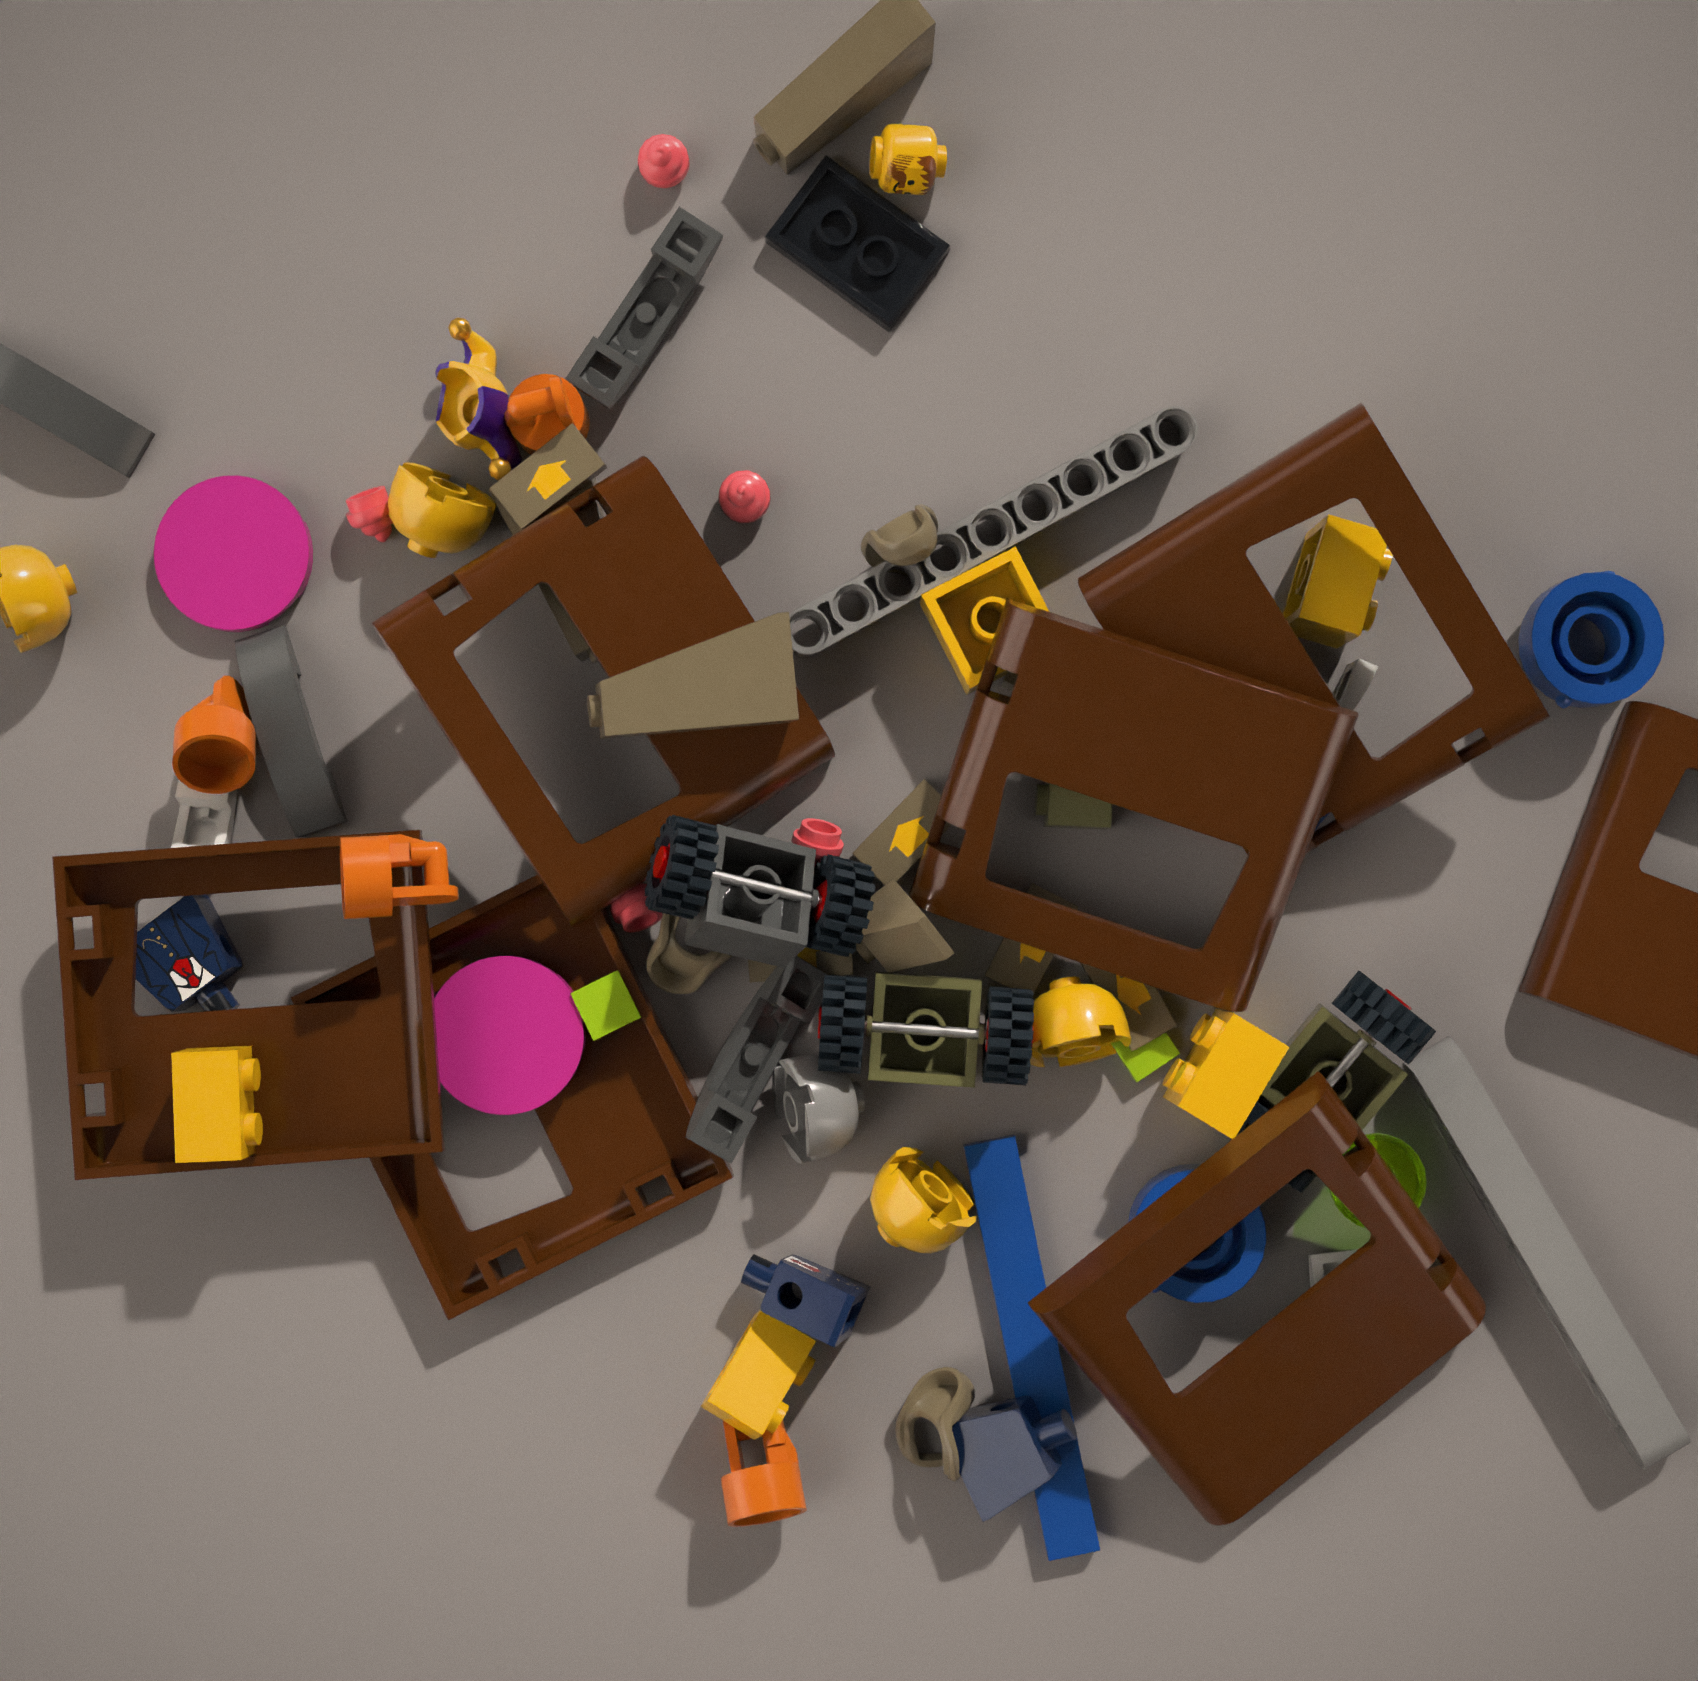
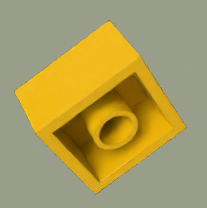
(1336, 581)
(969, 608)
(1223, 1071)

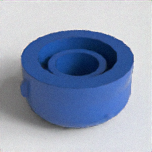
(1630, 634)
(1225, 1264)

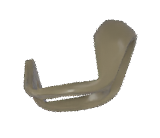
(902, 540)
(676, 968)
(943, 1399)

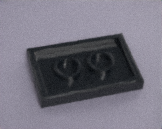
(857, 243)

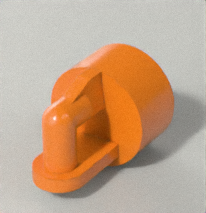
(544, 408)
(216, 741)
(368, 874)
(762, 1491)

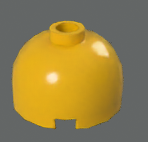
(437, 511)
(33, 595)
(1076, 1023)
(919, 1205)

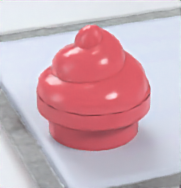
(663, 161)
(744, 496)
(370, 513)
(820, 836)
(632, 911)

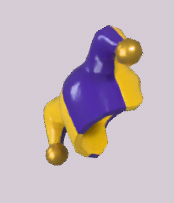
(475, 402)

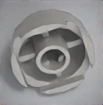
(818, 1107)

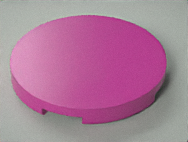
(233, 553)
(507, 1035)

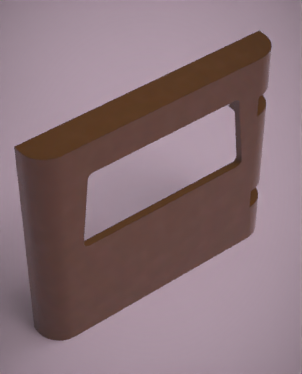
(635, 593)
(1203, 599)
(1154, 740)
(1614, 936)
(332, 1073)
(610, 1125)
(1311, 1365)

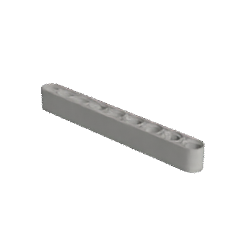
(1014, 526)
(1546, 1253)

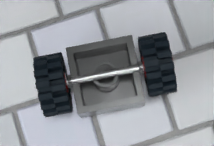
(757, 893)

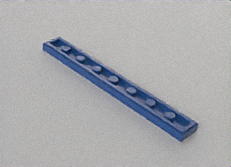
(1028, 1343)

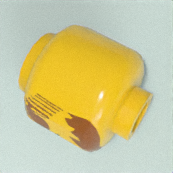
(907, 159)

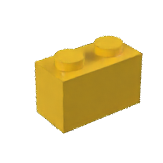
(215, 1104)
(759, 1375)

